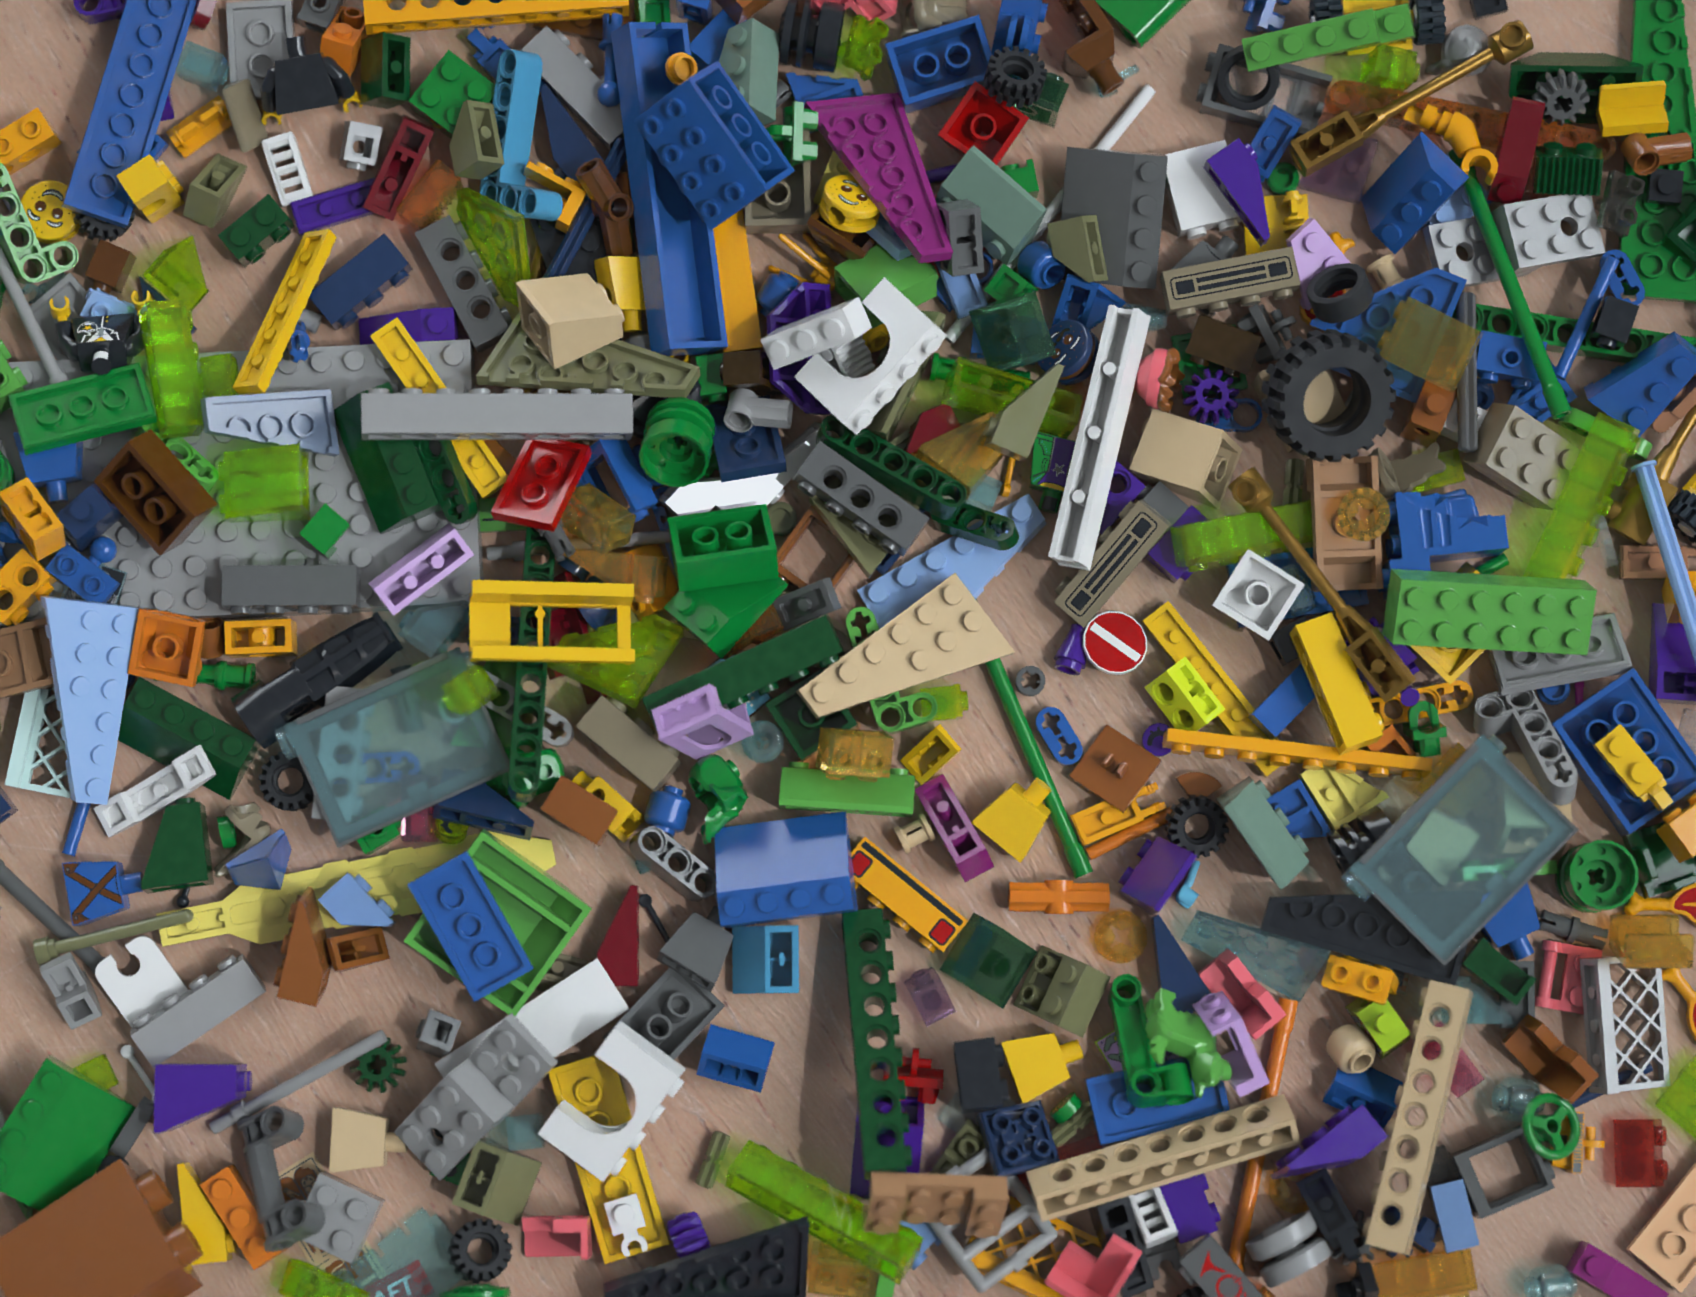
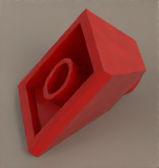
(983, 124)

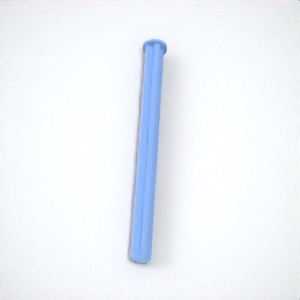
(1668, 548)

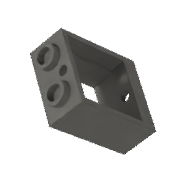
(1480, 1207)

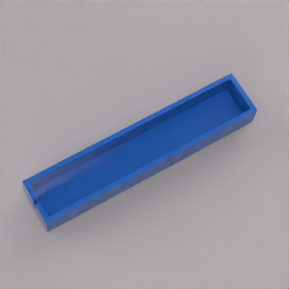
(672, 241)

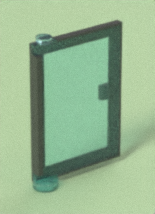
(393, 749)
(1461, 849)

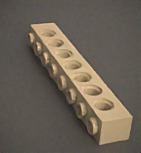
(1425, 1136)
(1163, 1157)

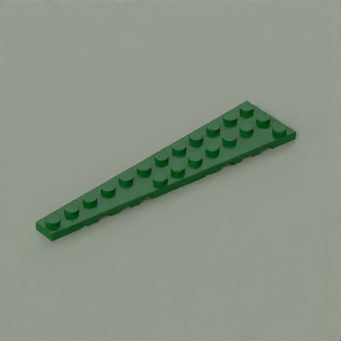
(1662, 47)

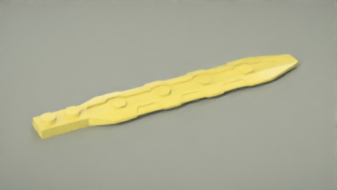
(264, 913)

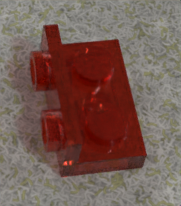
(1640, 1152)

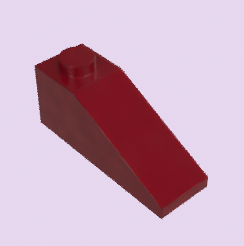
(1516, 150)
(398, 167)
(621, 944)

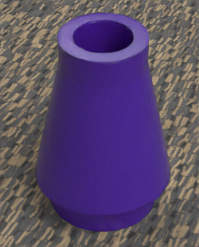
(1071, 656)

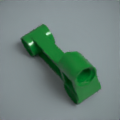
(1167, 1083)

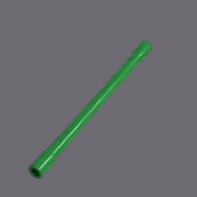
(1551, 387)
(1072, 847)

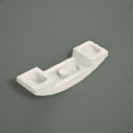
(155, 792)

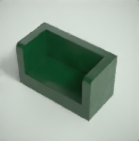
(1497, 972)

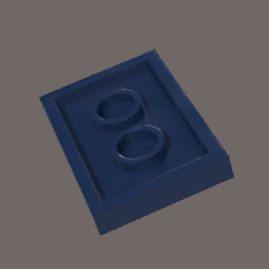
(745, 453)

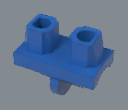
(1262, 15)

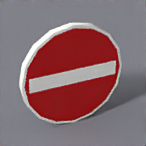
(1114, 643)

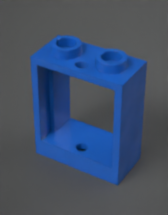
(626, 472)

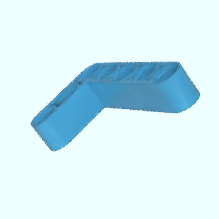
(515, 113)

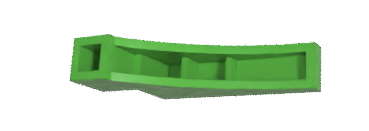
(1329, 37)

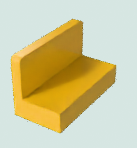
(1632, 108)

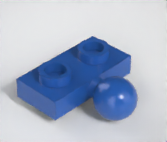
(84, 574)

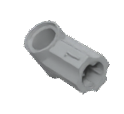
(748, 410)

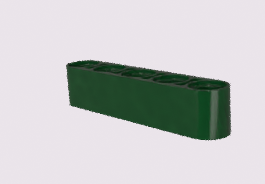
(897, 481)

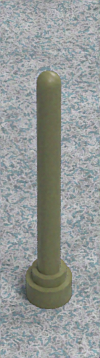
(49, 949)

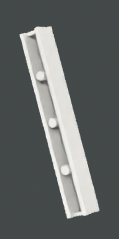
(1099, 437)

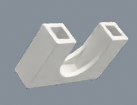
(911, 342)
(601, 1146)

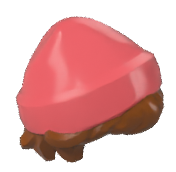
(1159, 378)

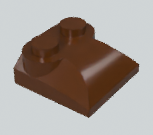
(847, 244)

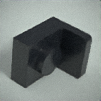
(1362, 1285)

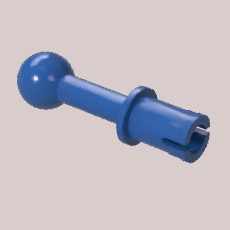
(608, 90)

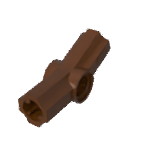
(602, 192)

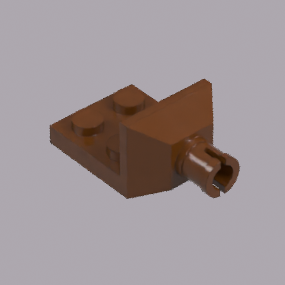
(1096, 51)

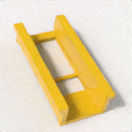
(491, 619)

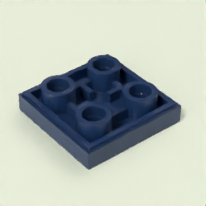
(1017, 1138)

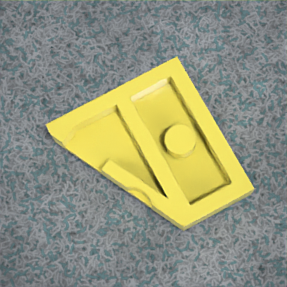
(1340, 795)

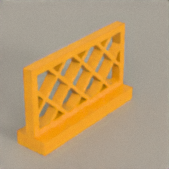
(1023, 1281)

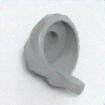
(1459, 46)

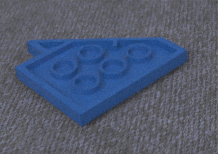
(1433, 287)

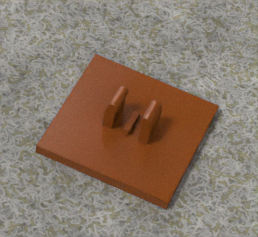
(1115, 768)

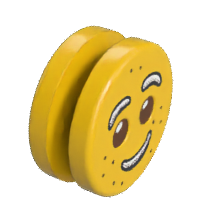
(847, 205)
(45, 212)

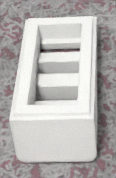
(277, 142)
(1161, 1236)

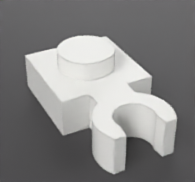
(626, 1217)

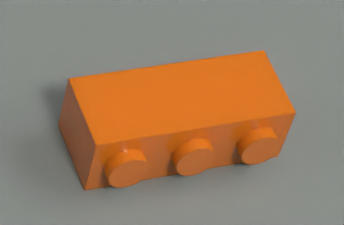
(238, 1212)

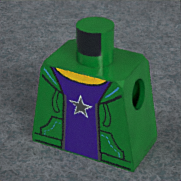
(1050, 469)

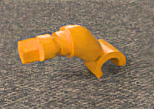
(1460, 134)

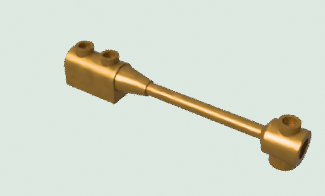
(1349, 132)
(1631, 515)
(1367, 644)

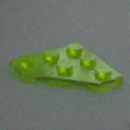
(498, 239)
(653, 644)

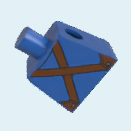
(98, 890)

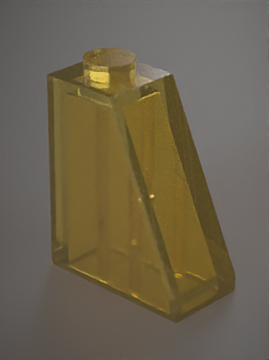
(962, 454)

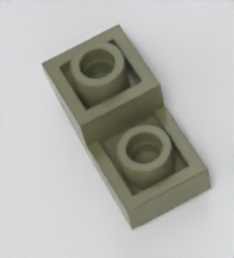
(961, 1148)

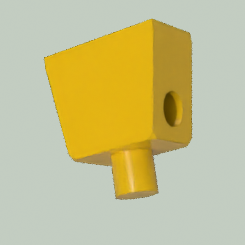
(624, 287)
(627, 818)
(1016, 818)
(1039, 1063)

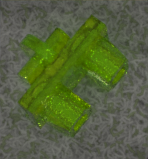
(862, 47)

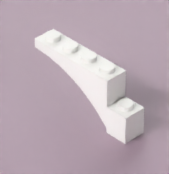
(759, 490)

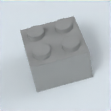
(348, 1215)

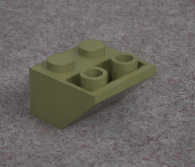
(1062, 990)
(497, 1182)

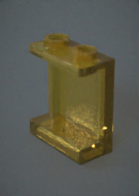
(1429, 343)
(1650, 941)

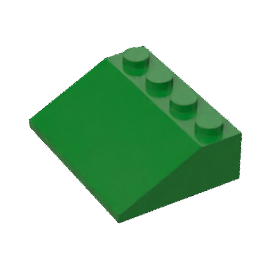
(58, 1134)

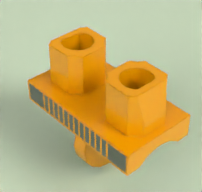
(1573, 1162)

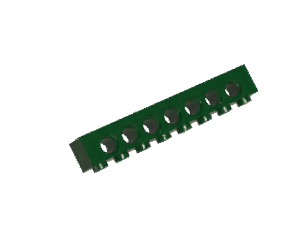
(857, 928)

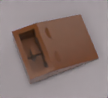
(307, 961)

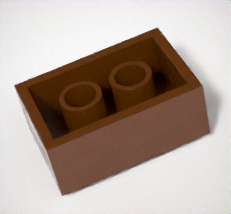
(155, 492)

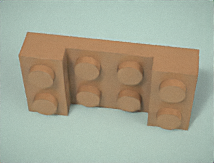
(1342, 559)
(25, 658)
(936, 1198)

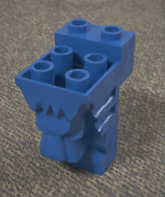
(1438, 531)

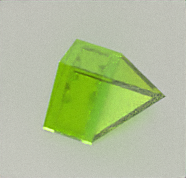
(179, 274)

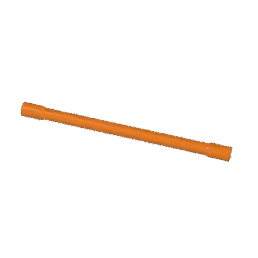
(1255, 1165)

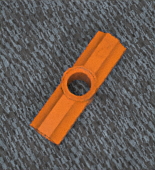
(1058, 897)

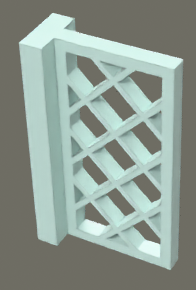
(27, 745)

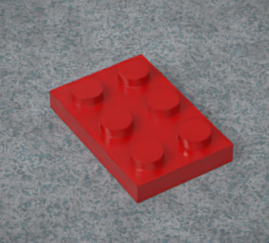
(541, 483)

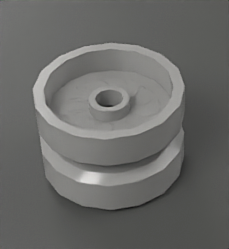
(1290, 1251)

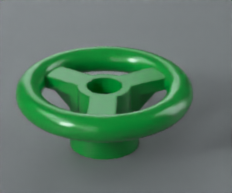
(1547, 1128)

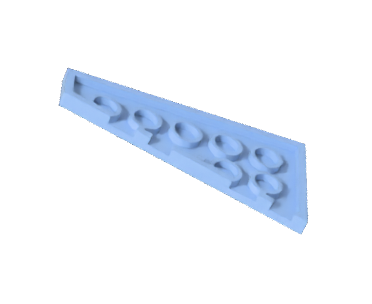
(969, 560)
(90, 678)

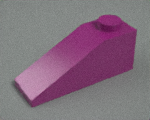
(954, 828)
(1609, 1274)

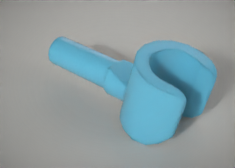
(1186, 895)

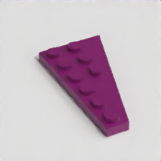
(882, 155)

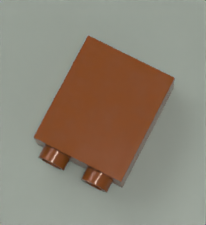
(102, 1243)

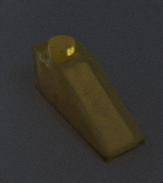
(643, 571)

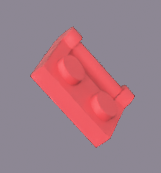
(1571, 989)

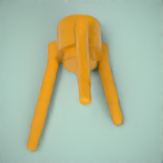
(823, 271)

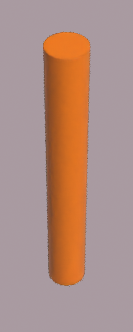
(1128, 834)

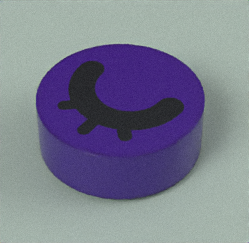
(1153, 739)

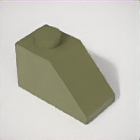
(476, 141)
(213, 190)
(1079, 246)

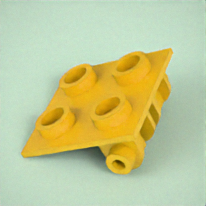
(1284, 217)

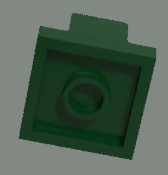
(1656, 864)

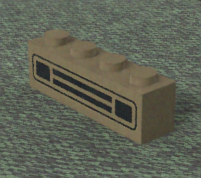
(1230, 281)
(1112, 562)

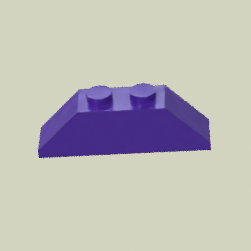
(799, 303)

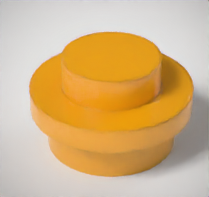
(680, 67)

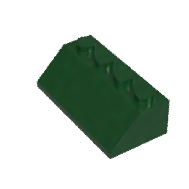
(387, 470)
(169, 727)

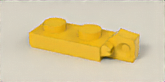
(1633, 767)

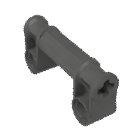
(281, 1221)

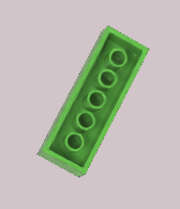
(1489, 612)

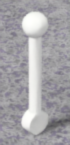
(128, 1053)

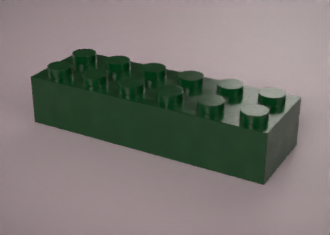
(760, 666)

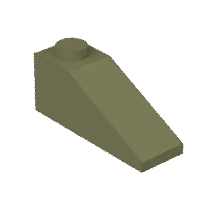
(1018, 423)

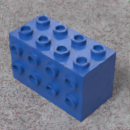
(713, 145)

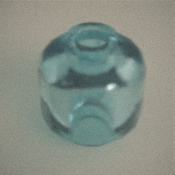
(775, 740)
(1512, 1096)
(1550, 1281)

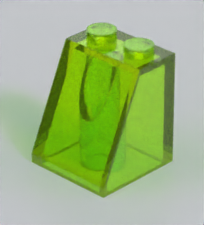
(265, 484)

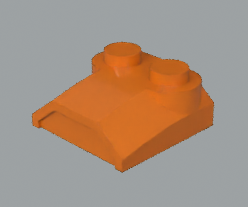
(167, 647)

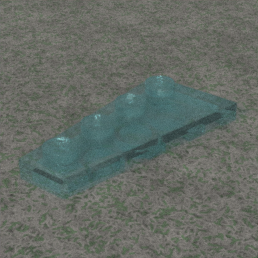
(1270, 958)

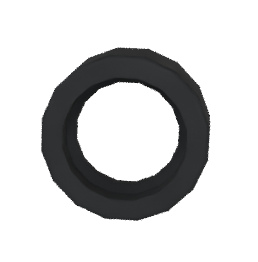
(1238, 100)
(1346, 305)

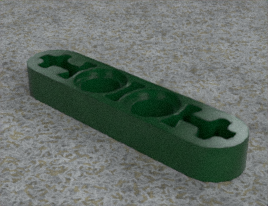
(434, 466)

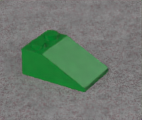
(725, 612)

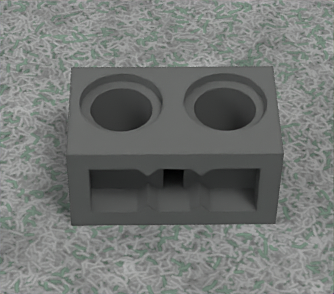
(964, 232)

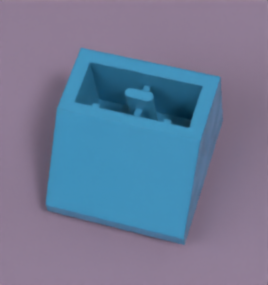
(765, 959)

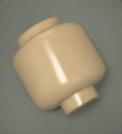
(1351, 1049)

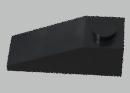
(1118, 1219)

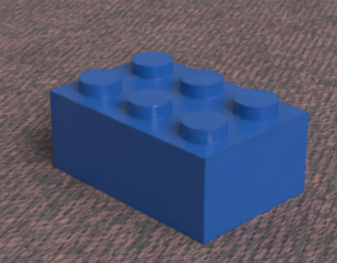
(938, 63)

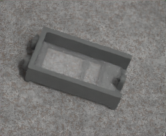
(1299, 92)

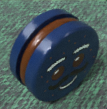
(1075, 350)

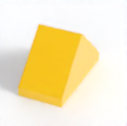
(931, 754)

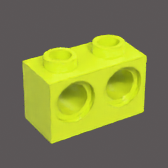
(1184, 697)

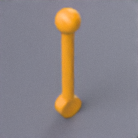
(1006, 487)

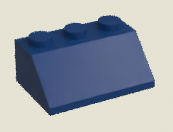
(1411, 192)

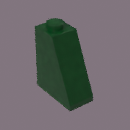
(180, 850)

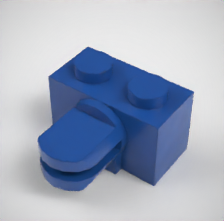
(1018, 25)

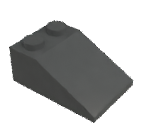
(671, 1013)

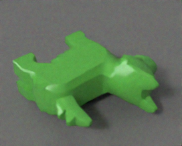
(1186, 1037)

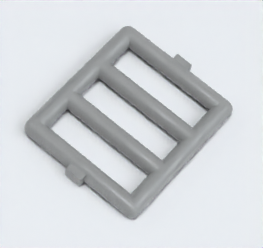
(1017, 1260)

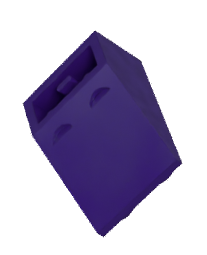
(1671, 661)
(1347, 1139)

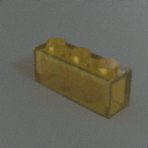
(1427, 1275)

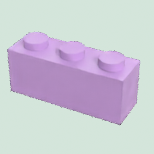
(421, 569)

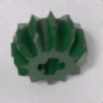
(386, 1072)

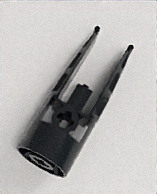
(333, 663)

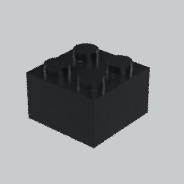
(978, 1075)

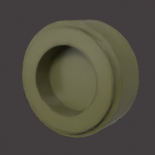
(782, 518)

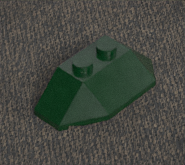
(1593, 68)

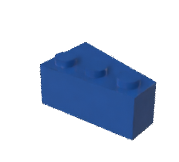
(1645, 384)

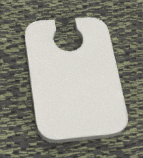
(144, 989)

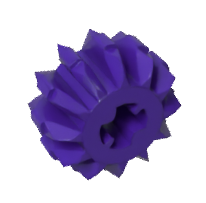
(1218, 407)
(687, 1234)

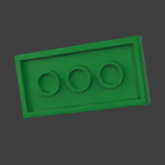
(82, 408)

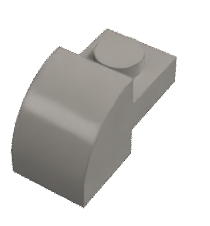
(72, 990)

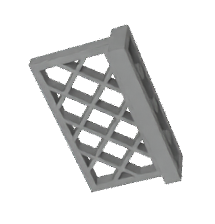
(1600, 1030)

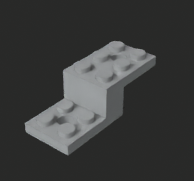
(1529, 235)
(475, 1096)

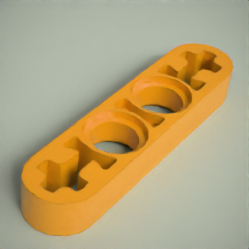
(1451, 705)

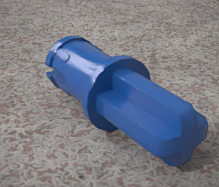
(299, 343)

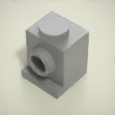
(370, 138)

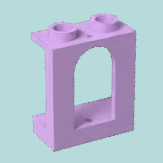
(703, 721)
(1220, 1015)

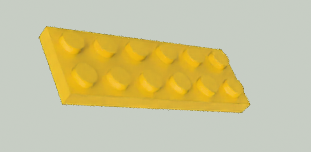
(600, 1095)

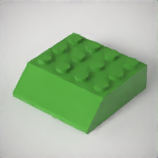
(536, 907)

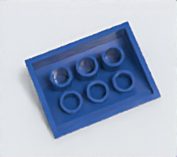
(1634, 707)
(784, 870)

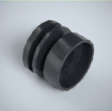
(811, 34)
(1354, 845)

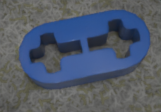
(1628, 275)
(1052, 741)

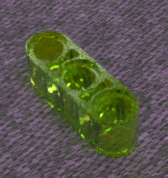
(307, 1280)

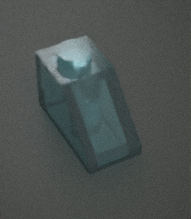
(1484, 1006)

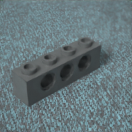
(435, 241)
(881, 501)

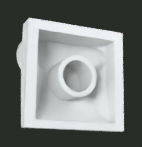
(1258, 594)

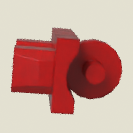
(918, 1073)

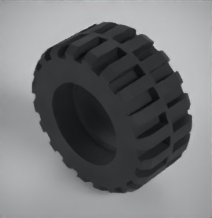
(1361, 418)

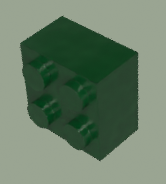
(800, 724)

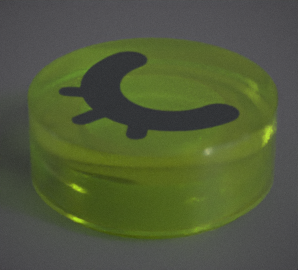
(450, 832)

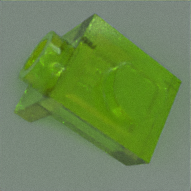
(950, 702)

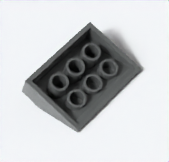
(1128, 201)

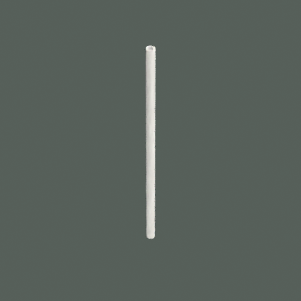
(1056, 204)

